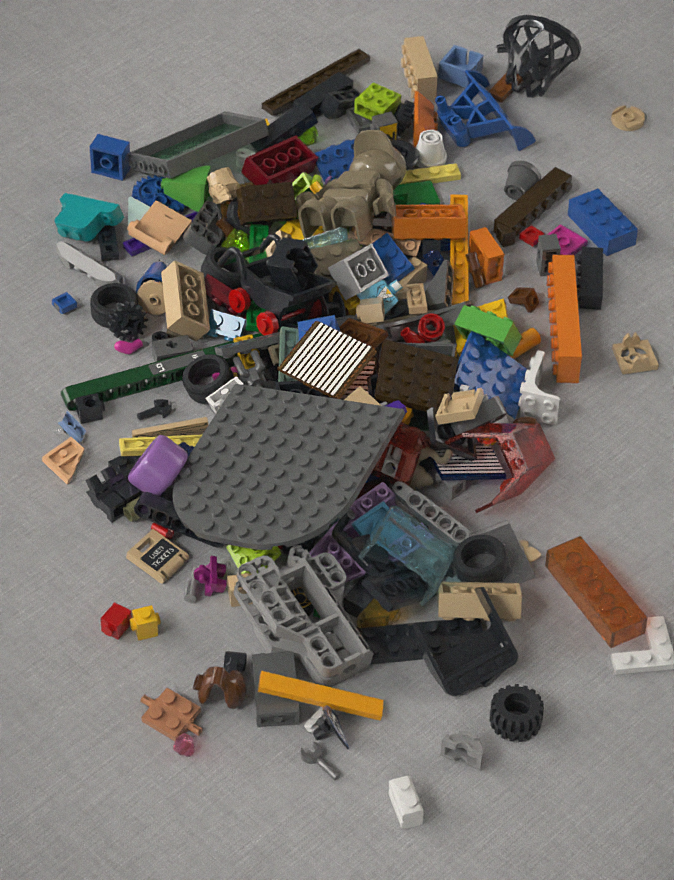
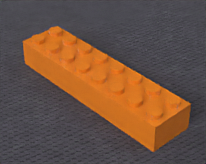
(564, 319)

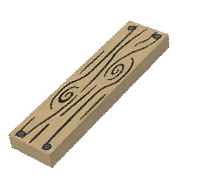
(187, 427)

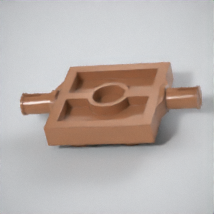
(171, 714)

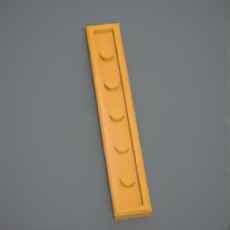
(320, 695)

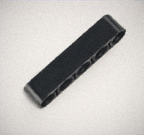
(163, 513)

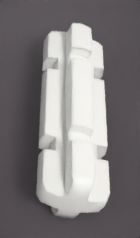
(311, 725)

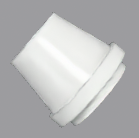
(431, 149)

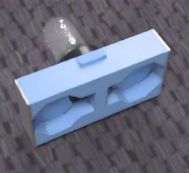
(70, 426)

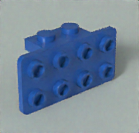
(335, 159)

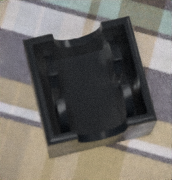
(289, 262)

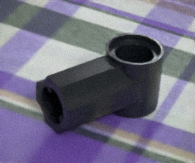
(235, 661)

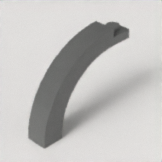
(448, 315)

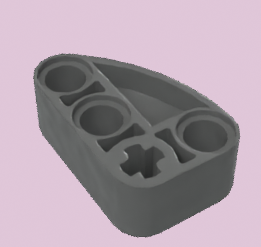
(203, 232)
(489, 412)

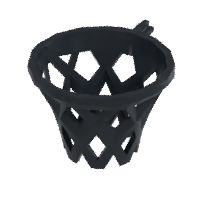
(535, 57)

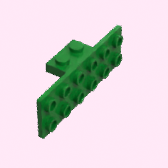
(415, 194)

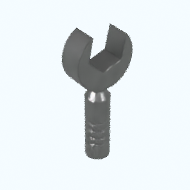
(312, 758)

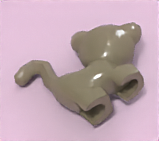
(421, 477)

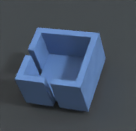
(454, 63)

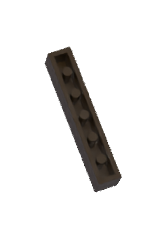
(535, 201)

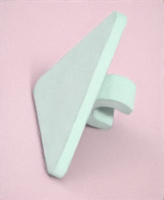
(136, 209)

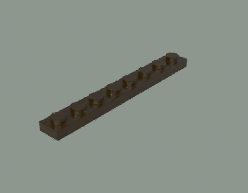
(285, 98)

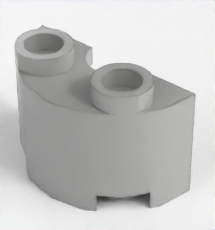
(464, 746)

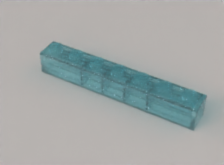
(327, 238)

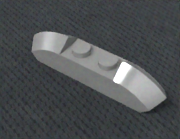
(79, 260)

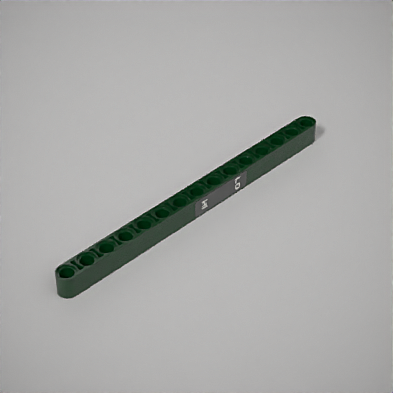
(143, 377)

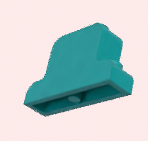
(85, 217)

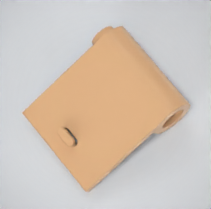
(159, 227)

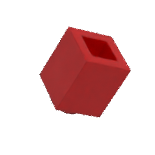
(116, 621)

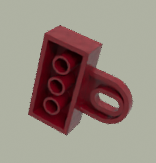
(280, 163)

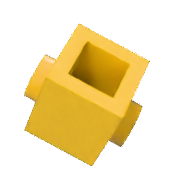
(145, 622)

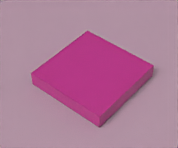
(568, 240)

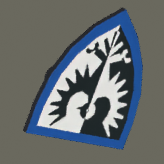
(334, 726)

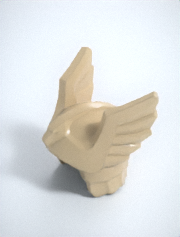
(222, 185)

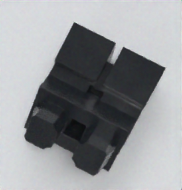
(112, 493)

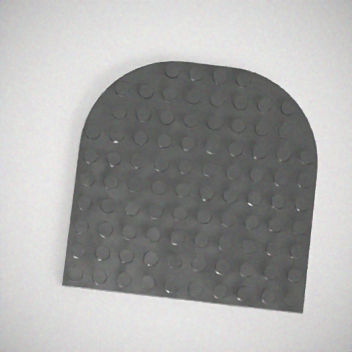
(279, 466)

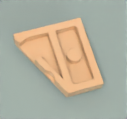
(64, 459)

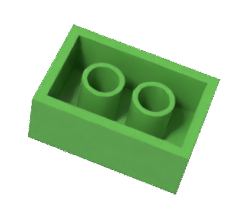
(494, 329)

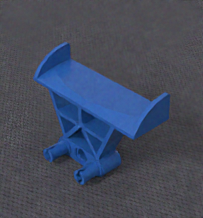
(477, 124)

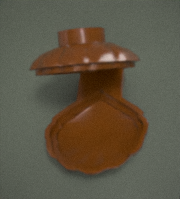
(231, 683)

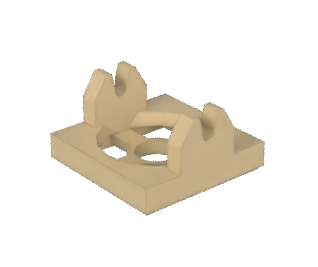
(641, 362)

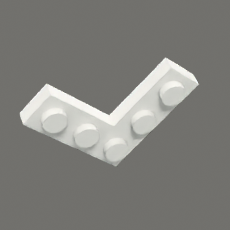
(656, 659)

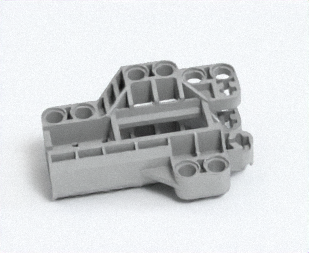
(327, 649)

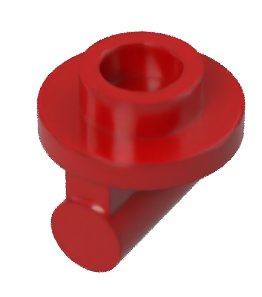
(167, 533)

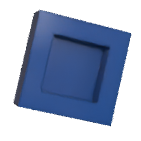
(64, 302)

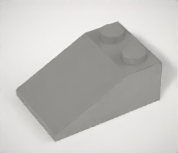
(358, 271)

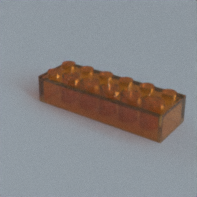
(596, 592)

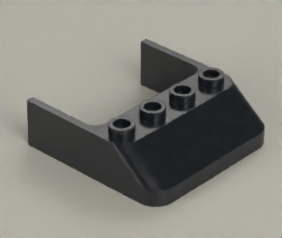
(473, 659)

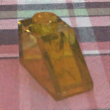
(375, 615)

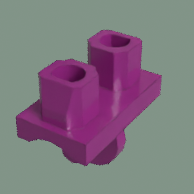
(208, 575)

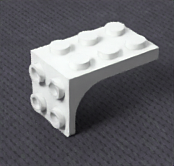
(533, 401)

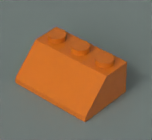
(424, 116)

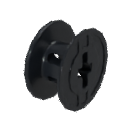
(333, 308)

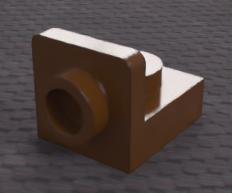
(524, 296)

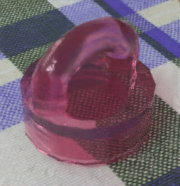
(183, 744)

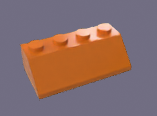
(429, 222)

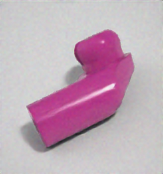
(127, 347)

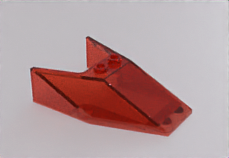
(523, 450)

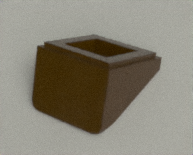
(505, 235)

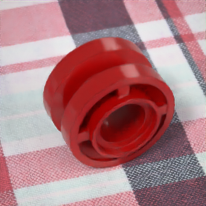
(437, 322)

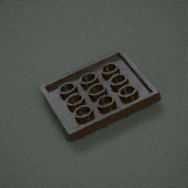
(414, 376)

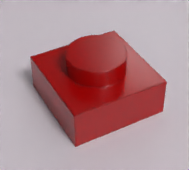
(531, 235)

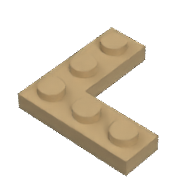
(415, 298)

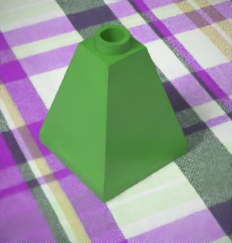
(189, 187)

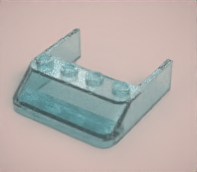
(413, 546)

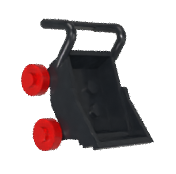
(260, 286)

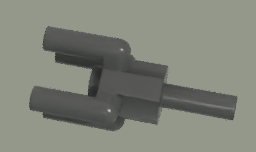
(253, 376)

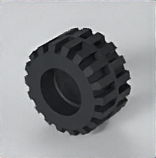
(516, 726)

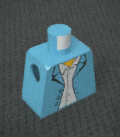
(383, 290)

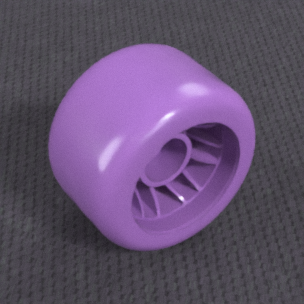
(158, 466)

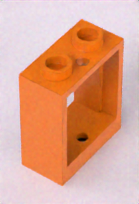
(488, 254)

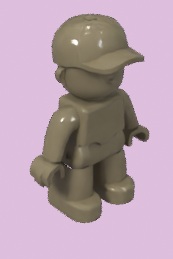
(357, 192)

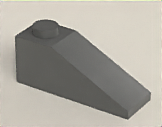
(441, 288)

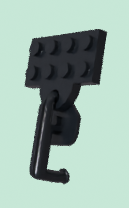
(388, 582)

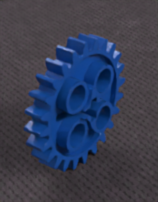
(150, 190)

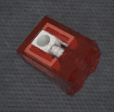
(409, 444)

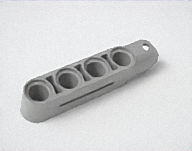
(406, 495)

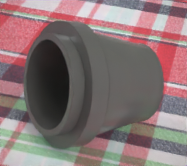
(520, 178)

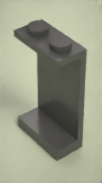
(272, 709)

